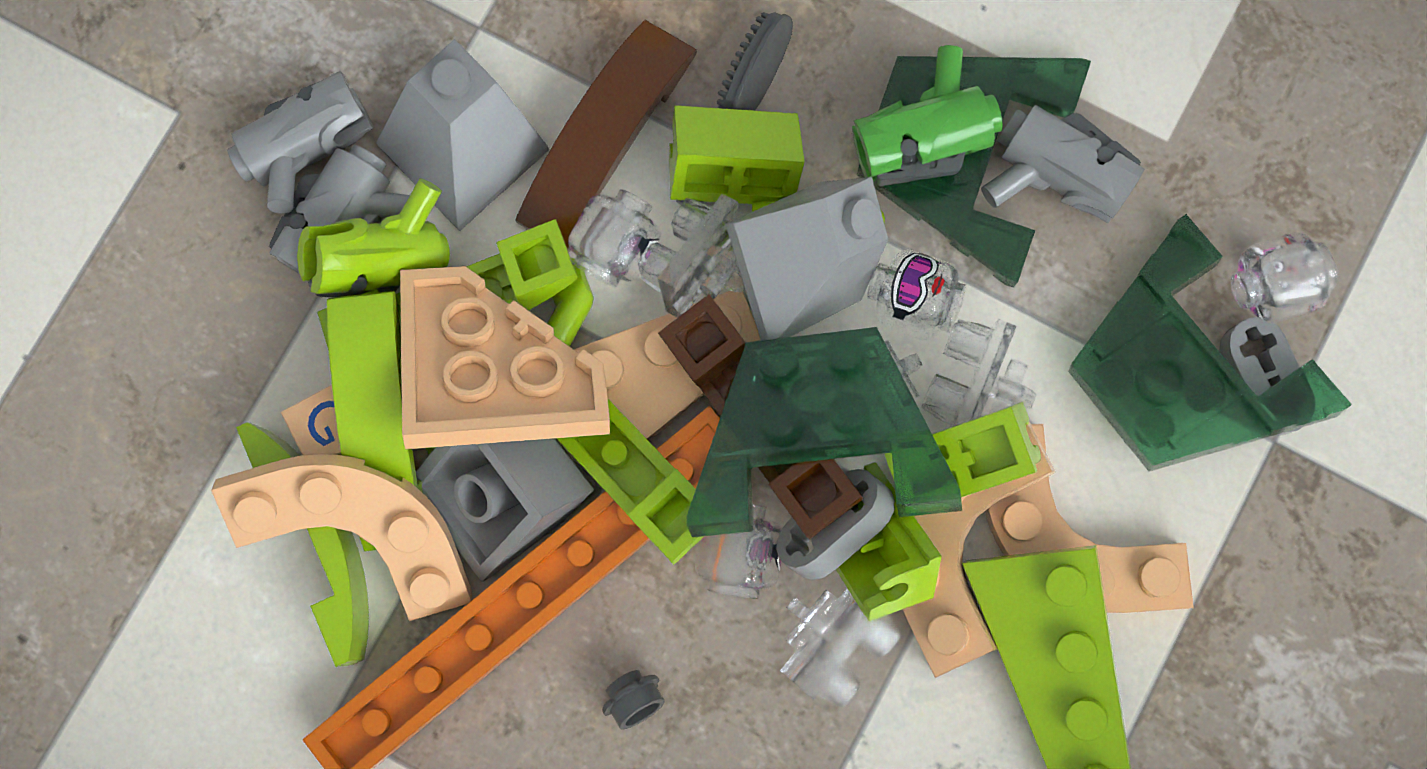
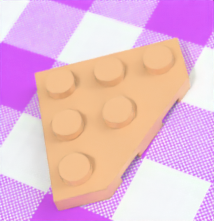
(488, 368)

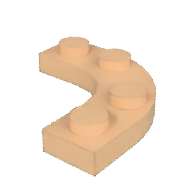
(357, 499)
(1131, 576)
(950, 623)

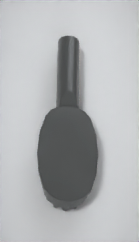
(757, 64)

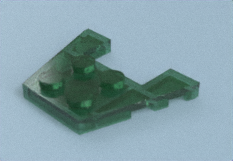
(950, 200)
(1167, 381)
(814, 403)

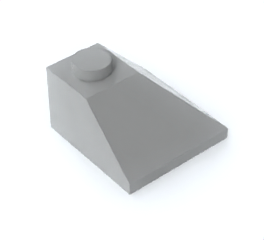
(459, 134)
(809, 254)
(501, 496)

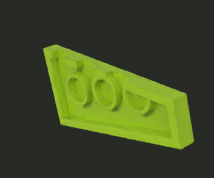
(1057, 651)

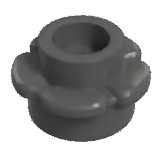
(633, 699)

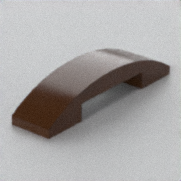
(605, 126)
(710, 354)

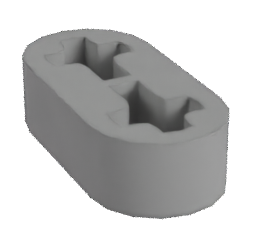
(1276, 360)
(842, 536)

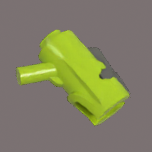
(363, 257)

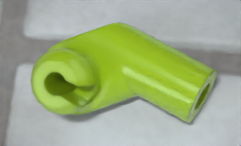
(571, 308)

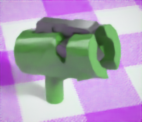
(931, 134)

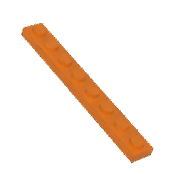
(496, 621)

